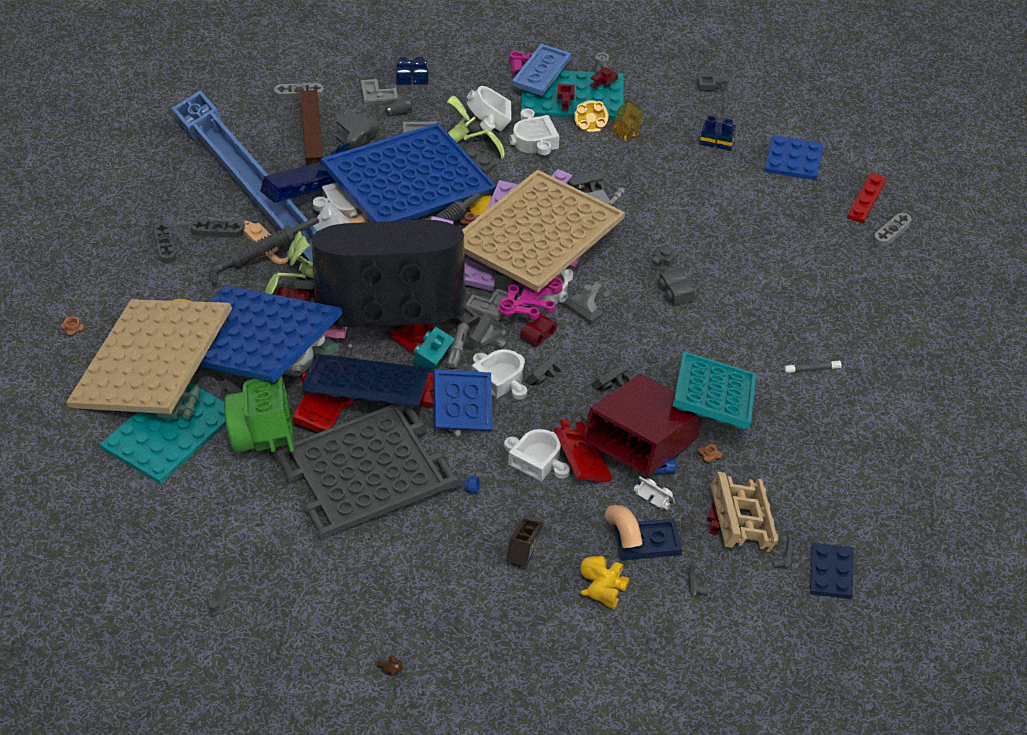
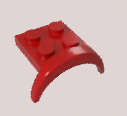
(319, 410)

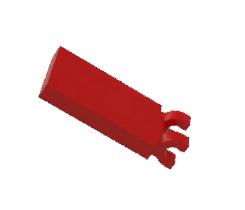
(583, 457)

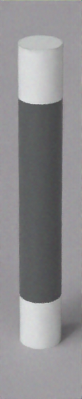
(812, 366)

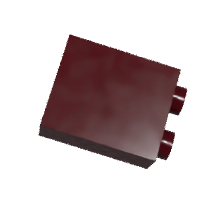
(641, 425)

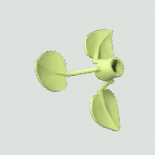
(461, 130)
(296, 248)

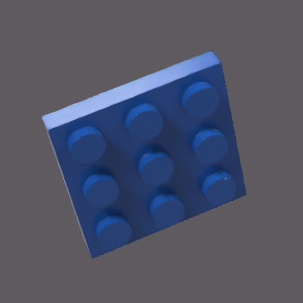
(794, 157)
(462, 400)

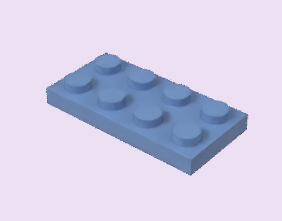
(541, 69)

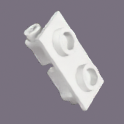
(661, 496)

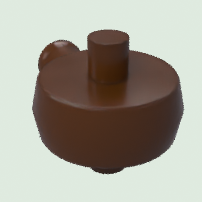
(390, 665)

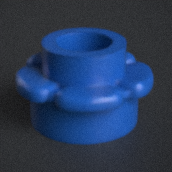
(472, 484)

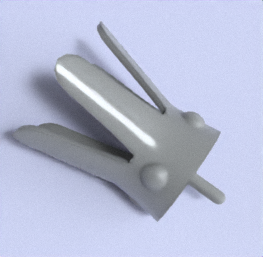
(601, 60)

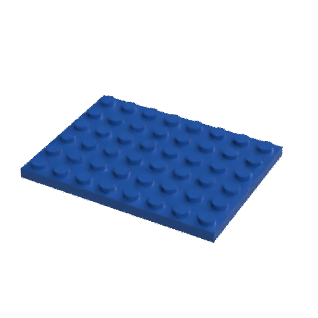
(408, 175)
(265, 332)

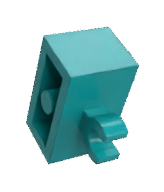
(433, 349)

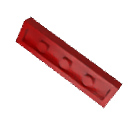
(866, 198)

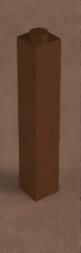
(311, 126)

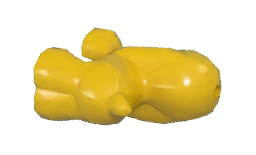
(604, 580)

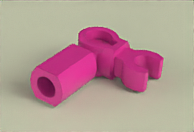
(517, 61)

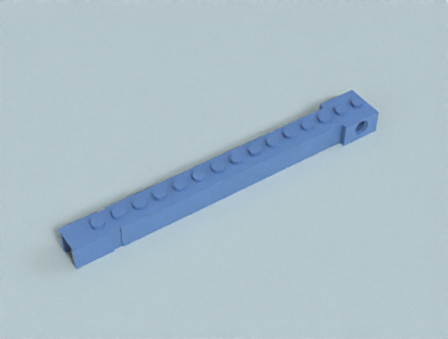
(204, 122)

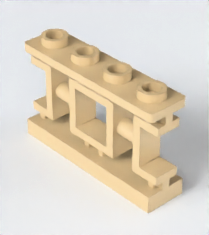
(731, 518)

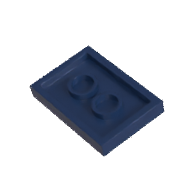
(658, 539)
(832, 571)

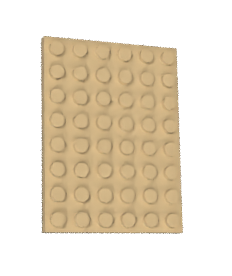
(538, 230)
(149, 356)

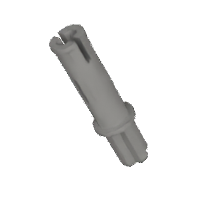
(456, 351)

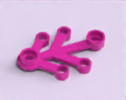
(509, 306)

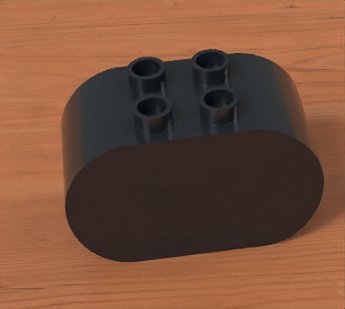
(390, 272)

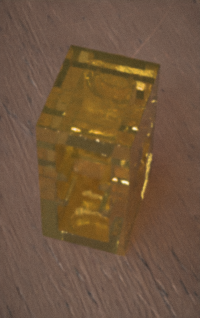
(628, 121)

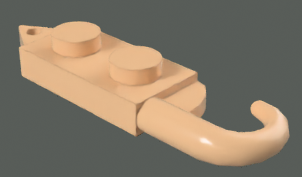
(257, 231)

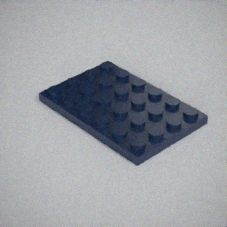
(366, 380)

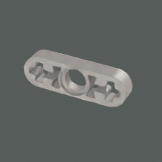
(296, 87)
(892, 224)

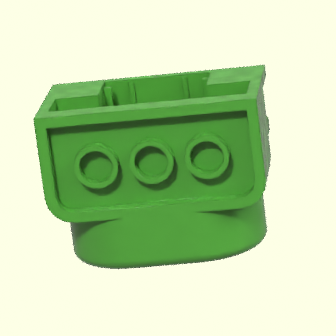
(259, 416)

